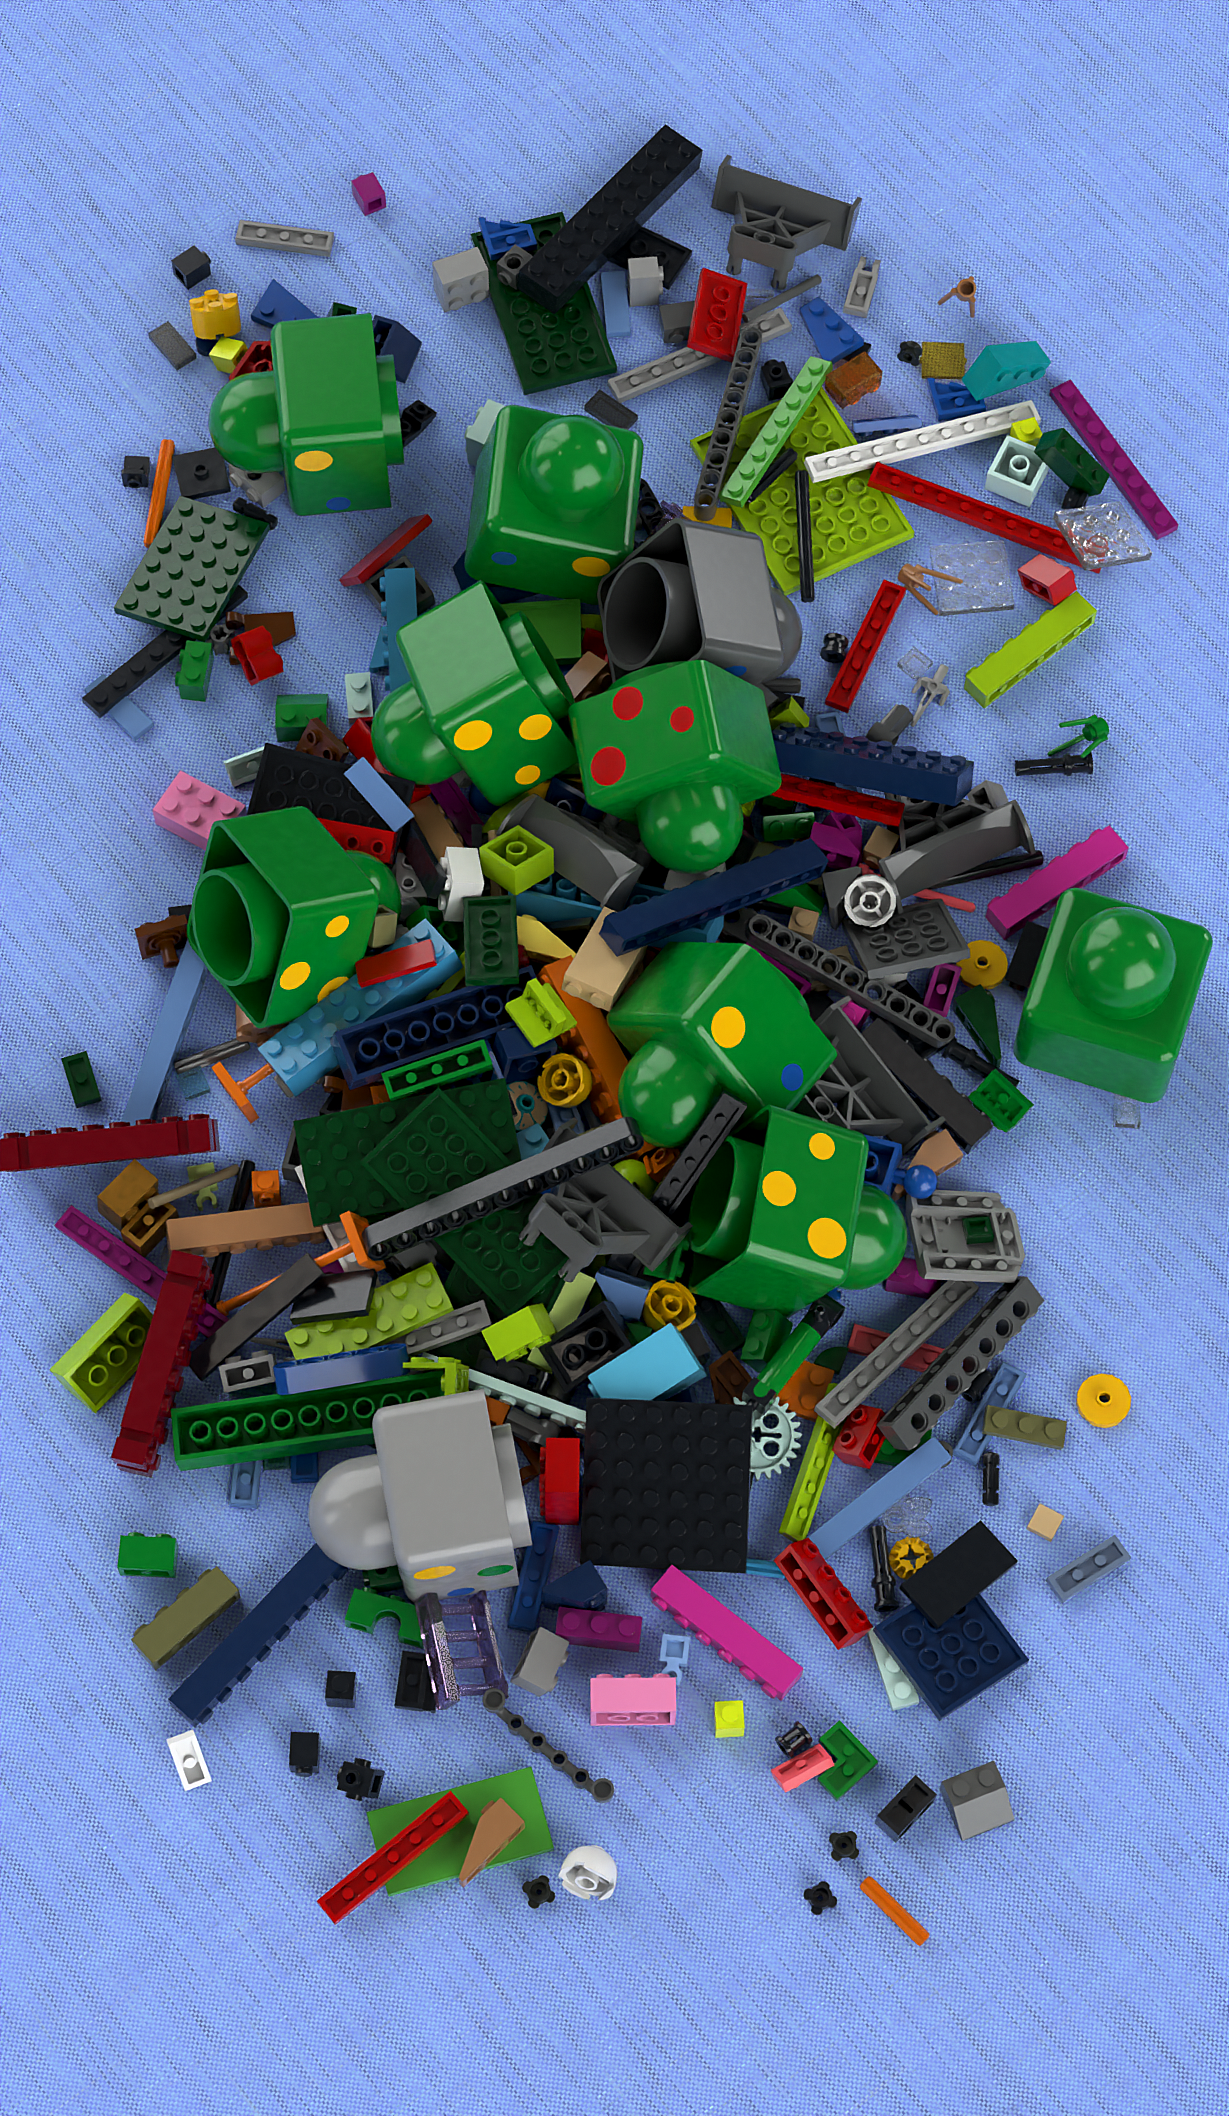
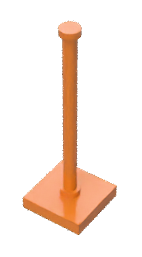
(238, 1089)
(353, 1226)

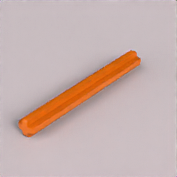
(159, 491)

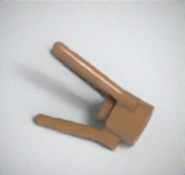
(965, 292)
(913, 578)

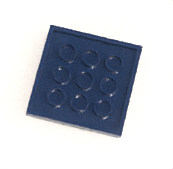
(956, 1659)

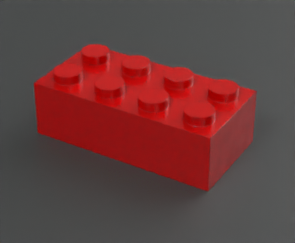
(560, 1481)

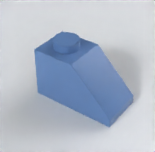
(624, 1291)

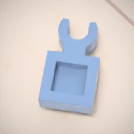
(674, 1653)

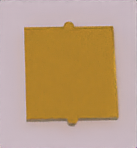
(943, 360)

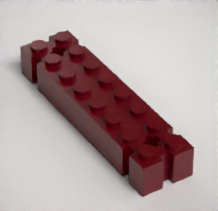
(110, 1144)
(162, 1364)

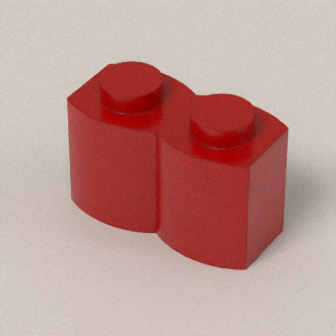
(257, 655)

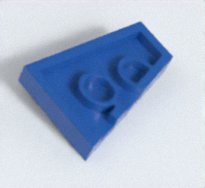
(279, 305)
(830, 333)

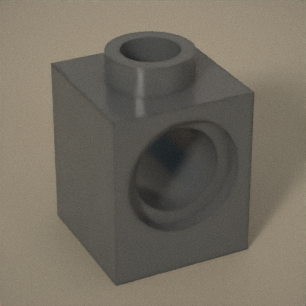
(514, 258)

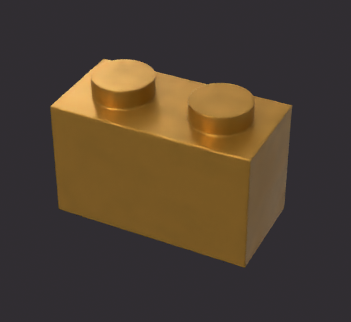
(148, 1228)

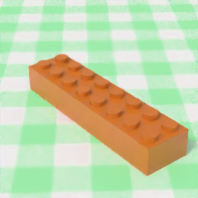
(594, 1045)

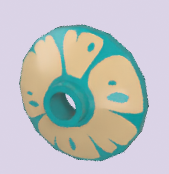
(537, 1107)

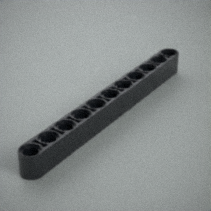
(502, 1188)

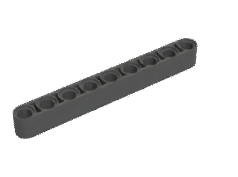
(724, 432)
(836, 981)

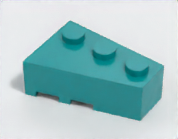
(1005, 367)

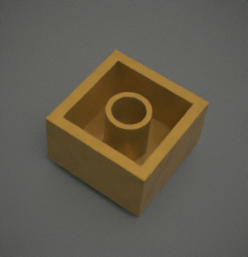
(127, 1194)

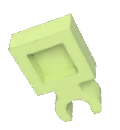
(199, 1171)

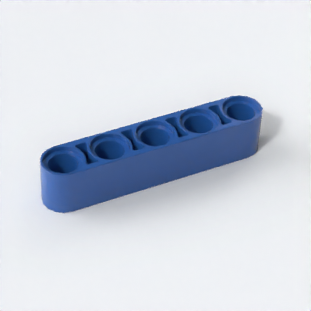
(340, 1369)

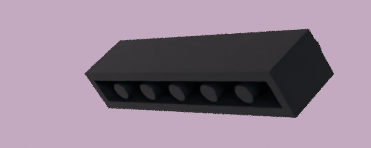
(927, 1088)

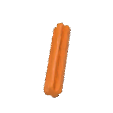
(894, 1910)

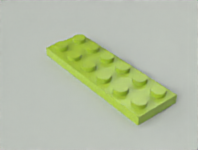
(394, 1311)

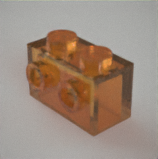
(853, 380)

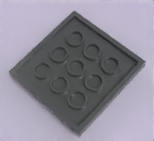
(908, 941)

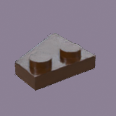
(728, 1379)

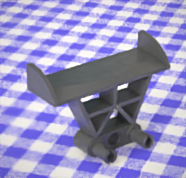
(778, 220)
(949, 840)
(585, 851)
(863, 1088)
(599, 1217)

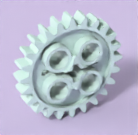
(760, 1461)

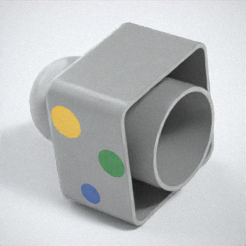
(432, 1500)

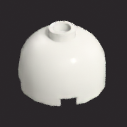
(870, 900)
(589, 1872)

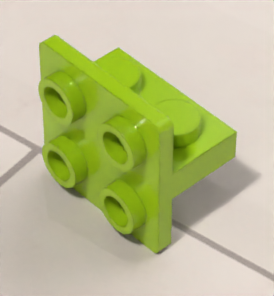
(540, 1013)

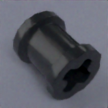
(784, 1741)

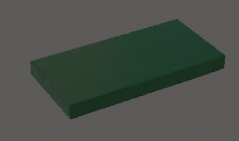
(490, 940)

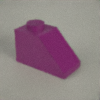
(835, 846)
(941, 987)
(908, 1282)

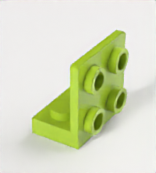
(456, 1374)

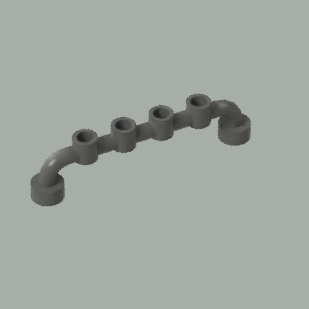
(601, 1790)

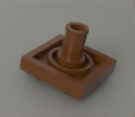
(321, 742)
(163, 939)

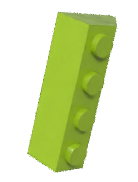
(105, 1353)

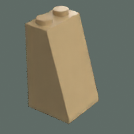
(597, 972)

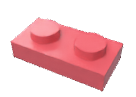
(802, 1767)

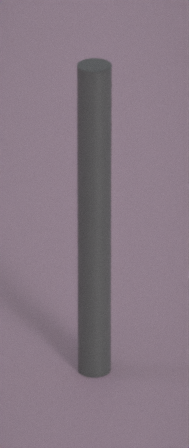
(781, 298)

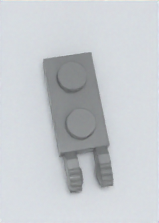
(861, 289)

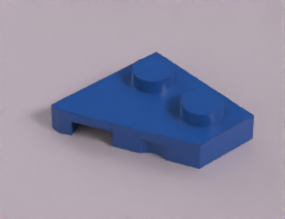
(504, 235)
(953, 400)

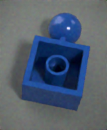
(885, 1161)

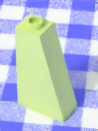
(565, 1311)

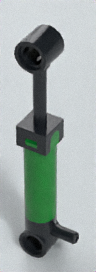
(820, 1318)

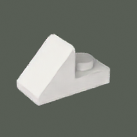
(189, 1760)

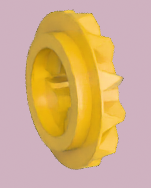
(903, 1567)

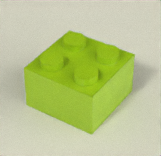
(517, 860)
(519, 1331)

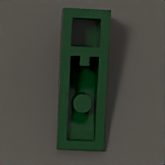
(978, 1016)

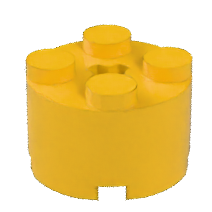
(215, 314)

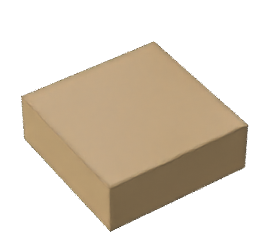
(1045, 1522)

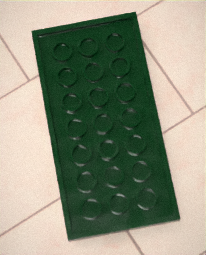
(547, 346)
(338, 1141)
(442, 1151)

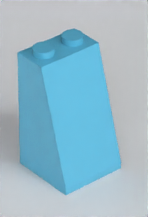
(650, 1369)

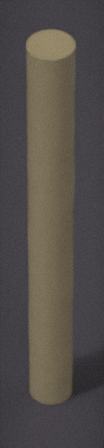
(193, 1186)

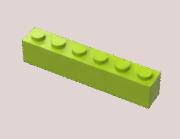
(1029, 649)

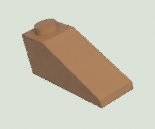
(937, 1153)
(493, 1833)

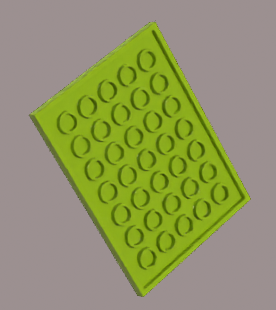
(846, 514)

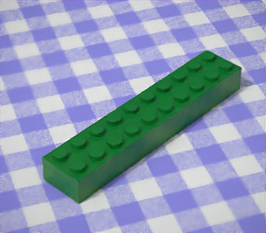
(290, 1423)

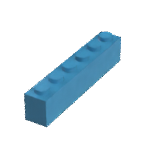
(398, 609)

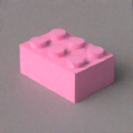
(192, 807)
(633, 1700)

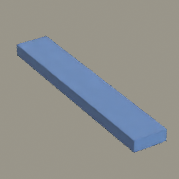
(880, 1497)

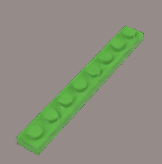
(775, 432)

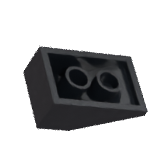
(587, 1345)

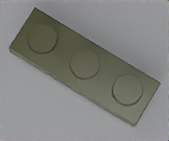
(1024, 1427)

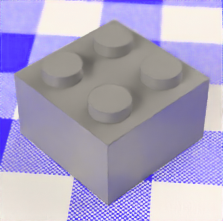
(461, 279)

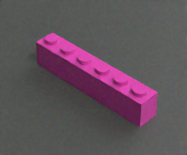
(1043, 888)
(726, 1633)

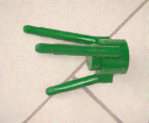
(1095, 730)

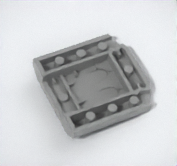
(941, 1242)

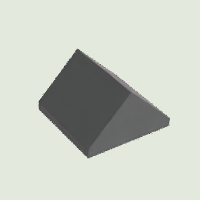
(835, 888)

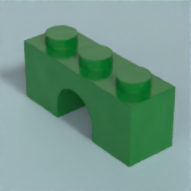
(368, 1608)

